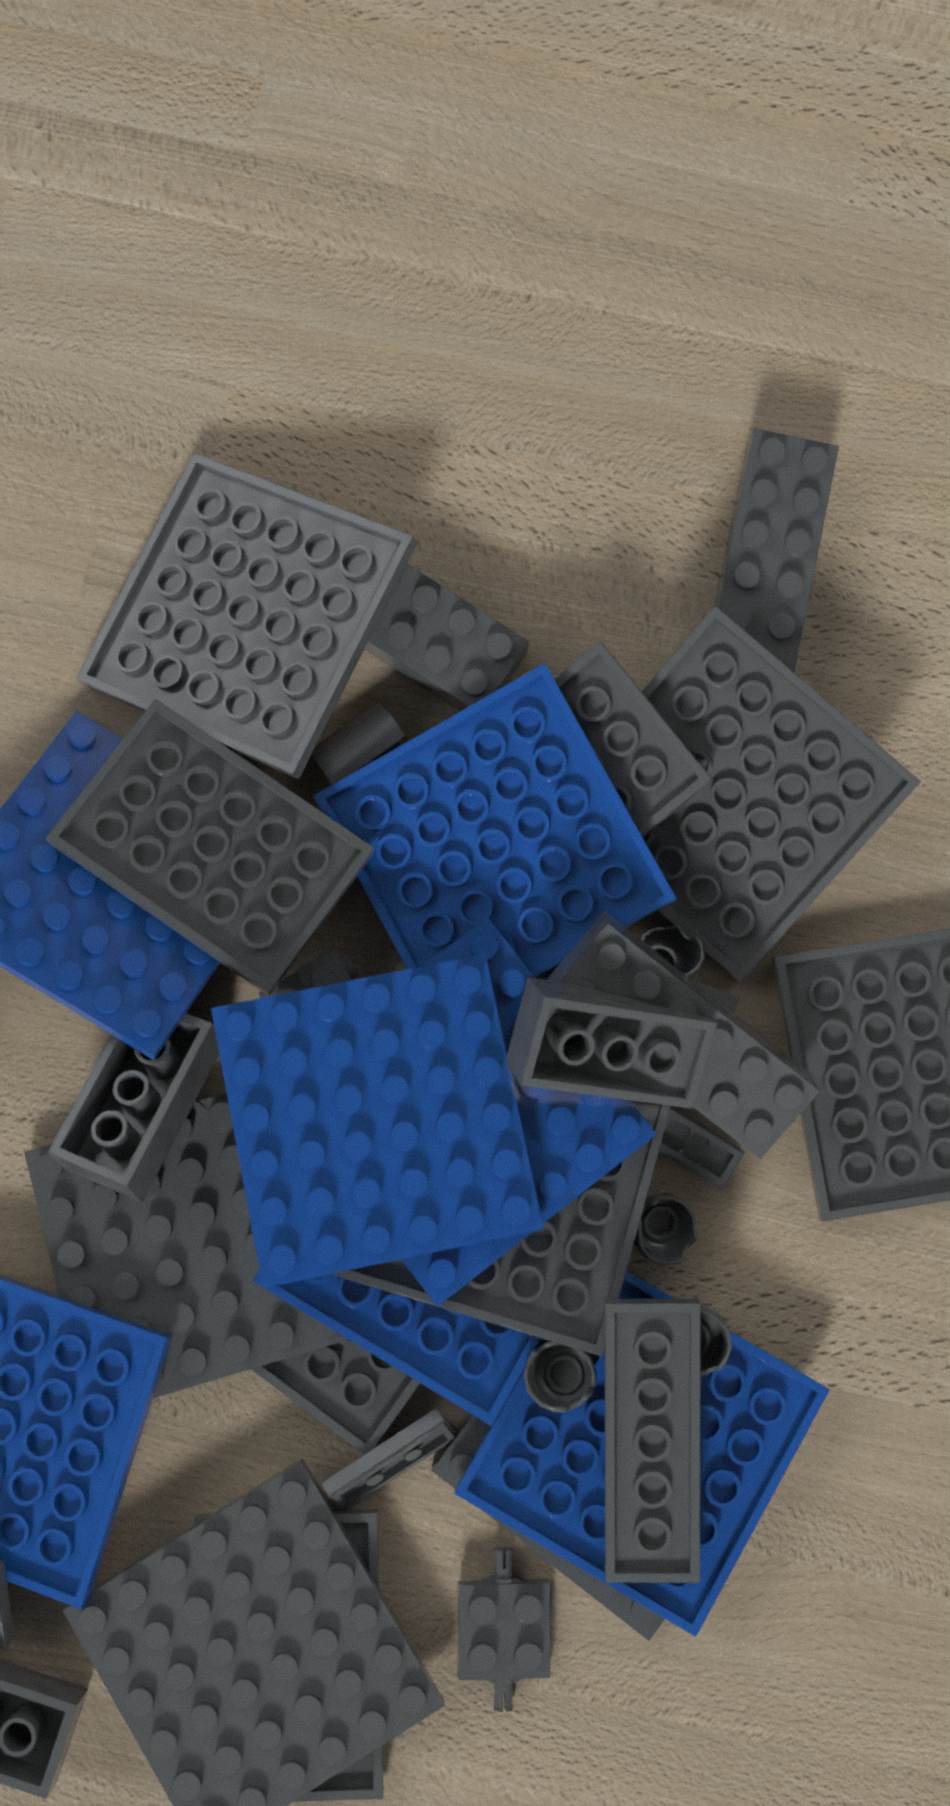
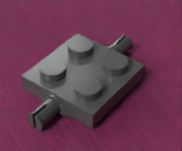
(503, 1629)

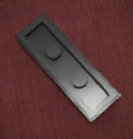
(389, 1459)

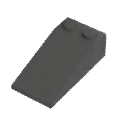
(607, 1045)

